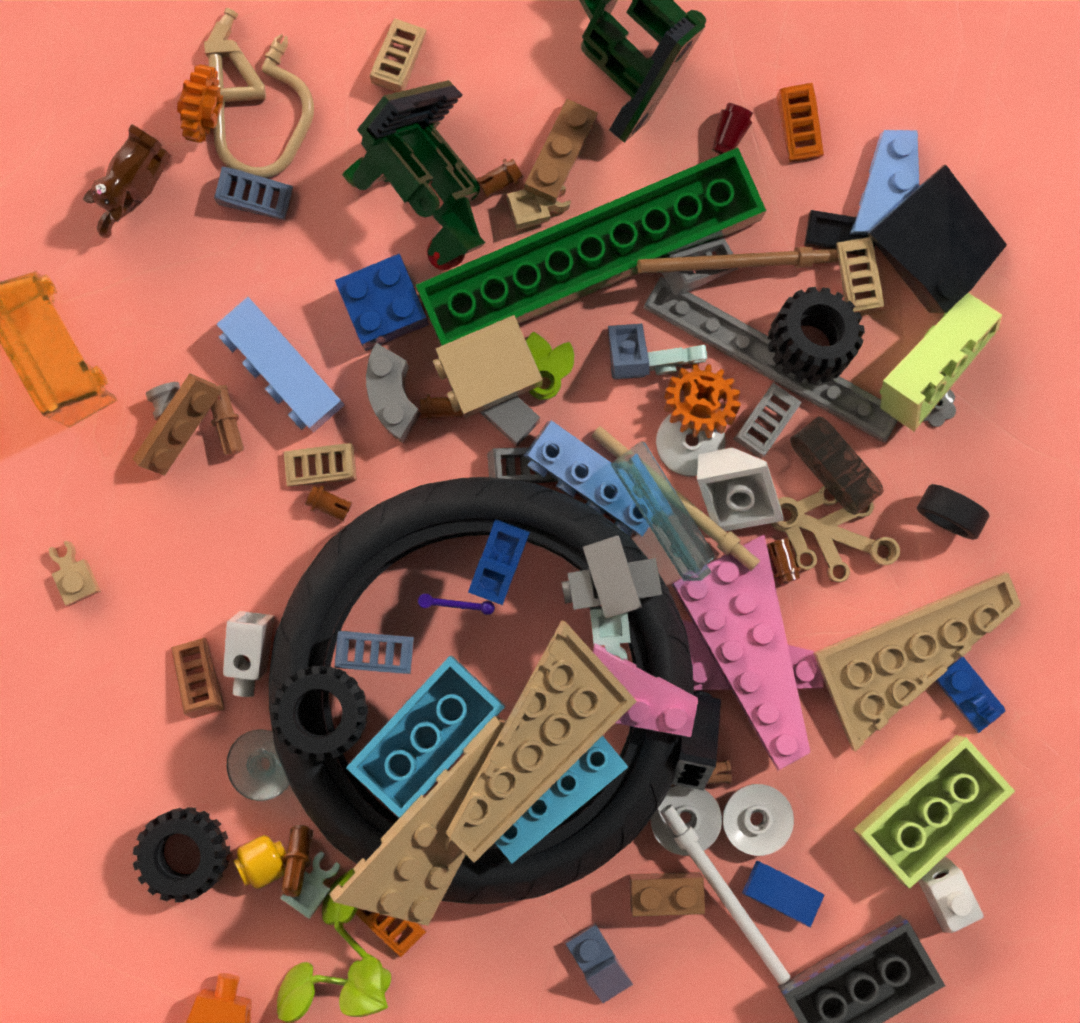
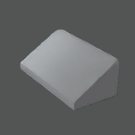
(612, 577)

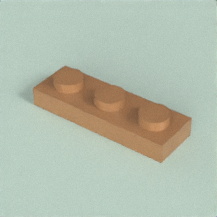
(560, 151)
(176, 424)

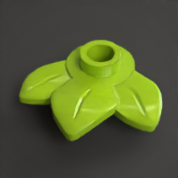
(551, 364)

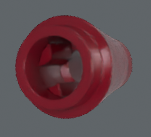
(731, 127)

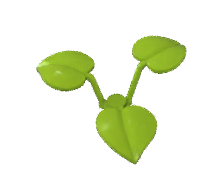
(366, 979)

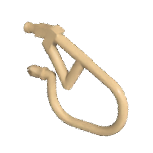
(218, 47)

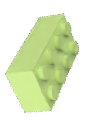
(934, 810)

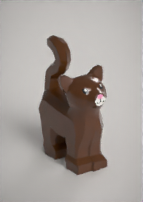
(128, 178)

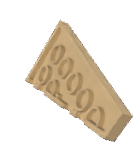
(899, 659)
(554, 722)
(415, 855)

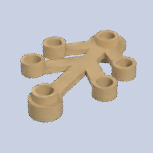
(826, 531)

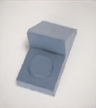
(628, 351)
(598, 963)

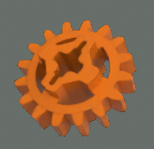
(200, 103)
(701, 402)

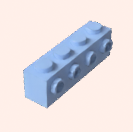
(280, 364)
(584, 473)

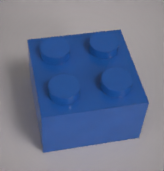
(382, 302)

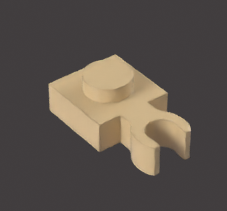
(531, 209)
(75, 578)

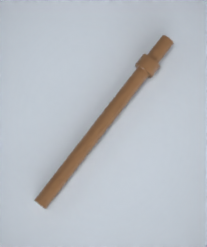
(801, 257)

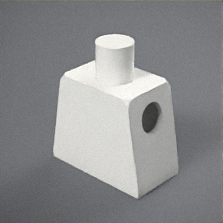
(248, 636)
(950, 897)

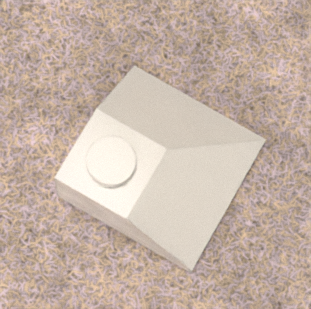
(737, 489)

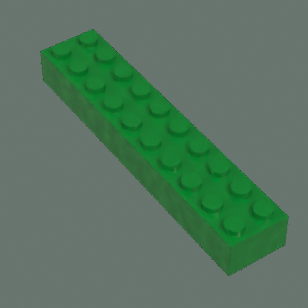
(594, 248)

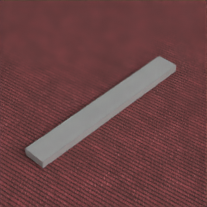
(752, 350)

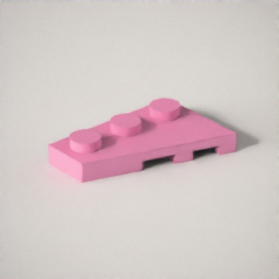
(658, 704)

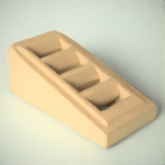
(388, 80)
(874, 284)
(348, 462)

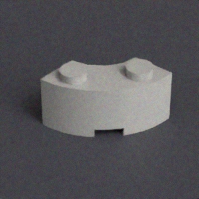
(387, 392)

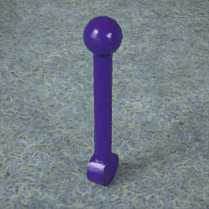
(427, 601)

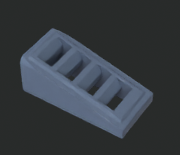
(242, 178)
(342, 649)

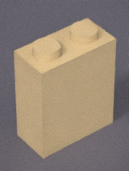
(487, 367)

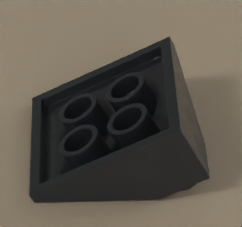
(938, 241)

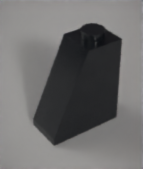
(699, 752)

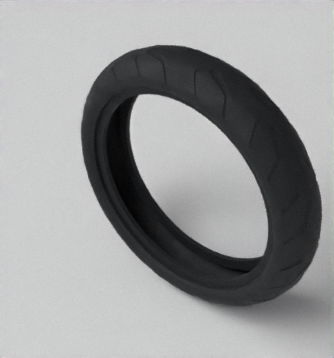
(369, 546)

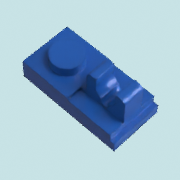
(970, 694)

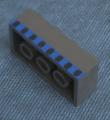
(865, 979)

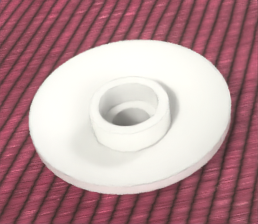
(677, 453)
(704, 812)
(771, 832)

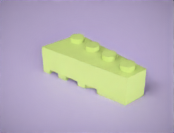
(938, 361)

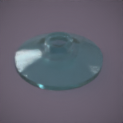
(246, 770)

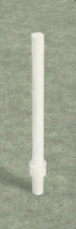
(687, 839)

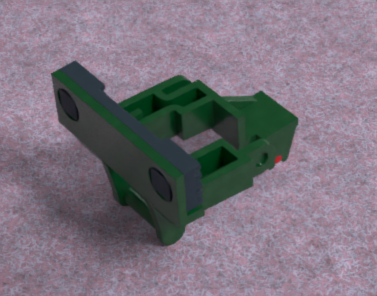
(640, 77)
(411, 153)

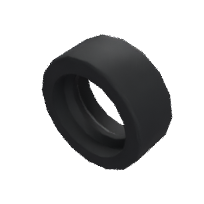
(953, 511)

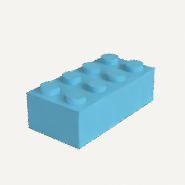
(425, 736)

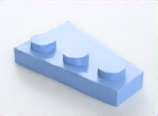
(891, 178)

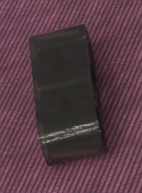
(836, 465)

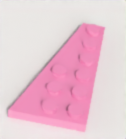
(746, 636)

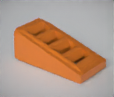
(792, 93)
(389, 938)

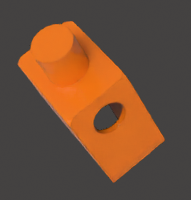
(221, 1004)

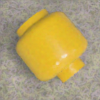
(260, 862)

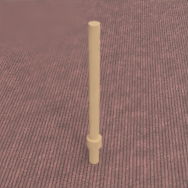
(727, 542)

